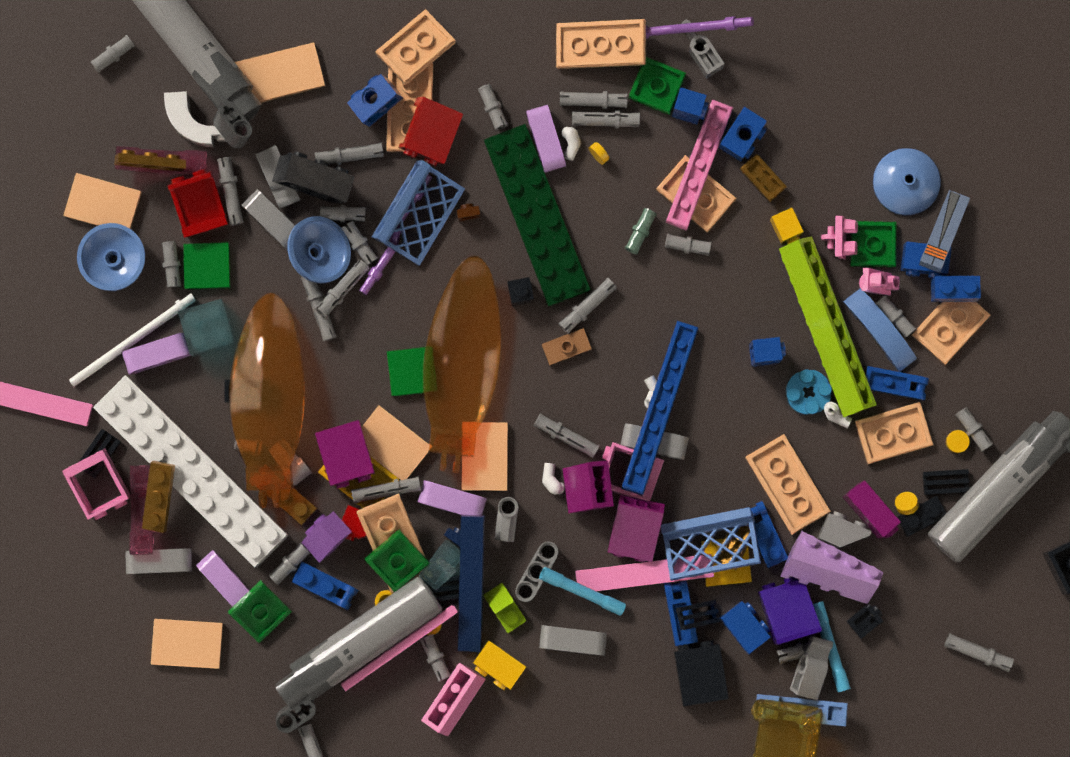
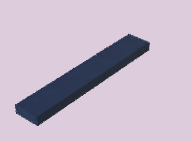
(471, 583)

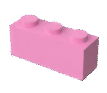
(453, 699)

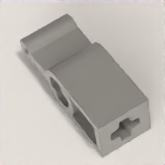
(708, 59)
(268, 161)
(812, 668)

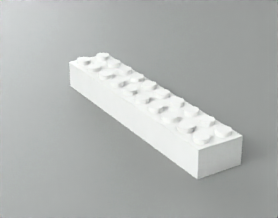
(195, 473)

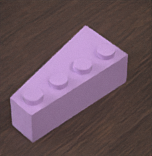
(831, 569)

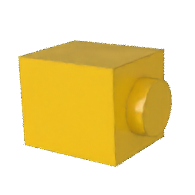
(787, 226)

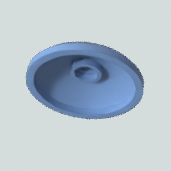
(899, 195)
(326, 241)
(95, 255)

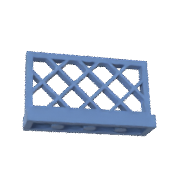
(403, 200)
(708, 524)

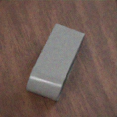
(269, 217)
(671, 445)
(538, 560)
(160, 562)
(573, 640)

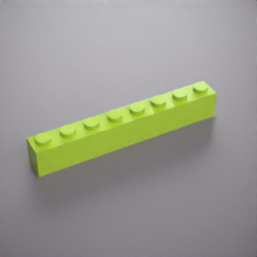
(827, 326)

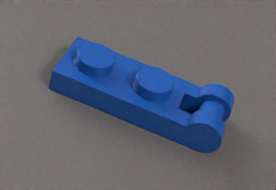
(896, 383)
(767, 537)
(324, 585)
(684, 636)

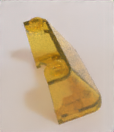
(786, 729)

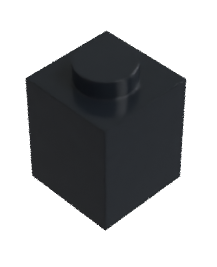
(520, 291)

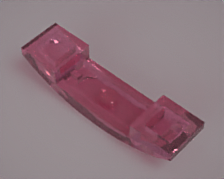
(194, 159)
(140, 539)

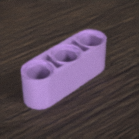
(545, 138)
(156, 353)
(451, 499)
(222, 577)

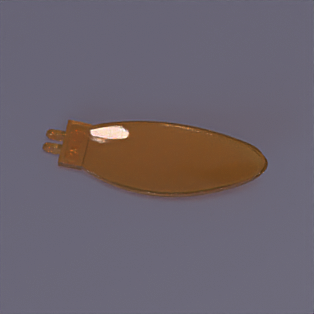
(461, 361)
(267, 397)

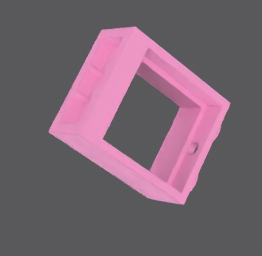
(608, 455)
(100, 511)

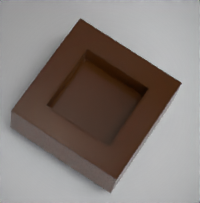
(468, 212)

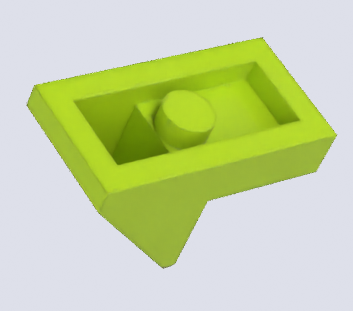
(504, 608)

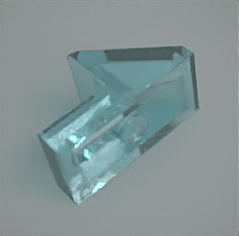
(441, 565)

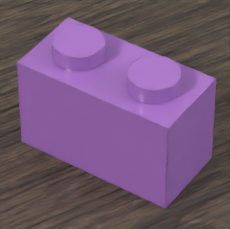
(325, 536)

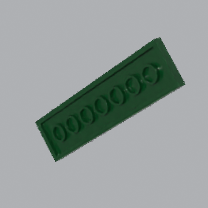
(536, 215)

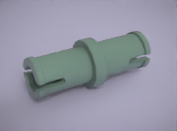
(640, 231)

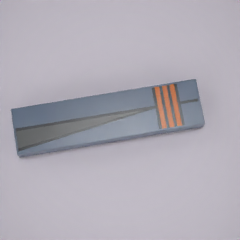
(944, 231)

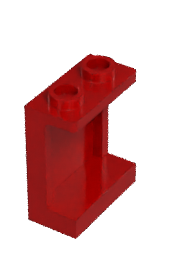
(431, 131)
(197, 203)

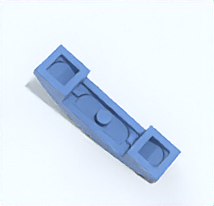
(880, 329)
(833, 712)

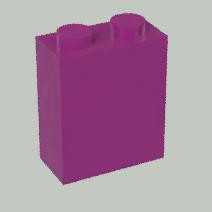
(345, 454)
(588, 486)
(872, 510)
(636, 528)

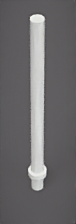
(133, 339)

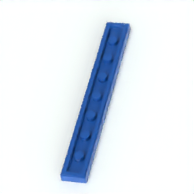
(659, 408)

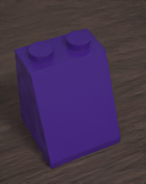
(788, 610)

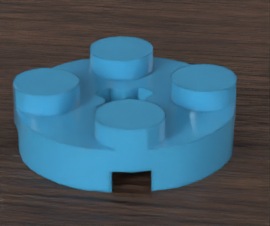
(795, 393)

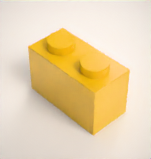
(499, 665)

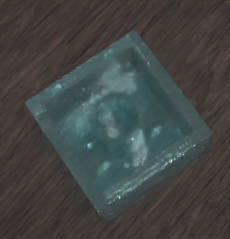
(207, 328)

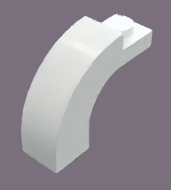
(178, 111)

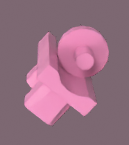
(842, 227)
(878, 282)

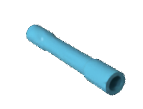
(605, 601)
(838, 672)

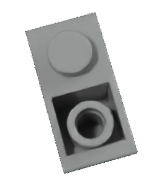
(840, 532)

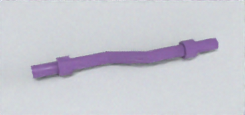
(729, 24)
(375, 273)

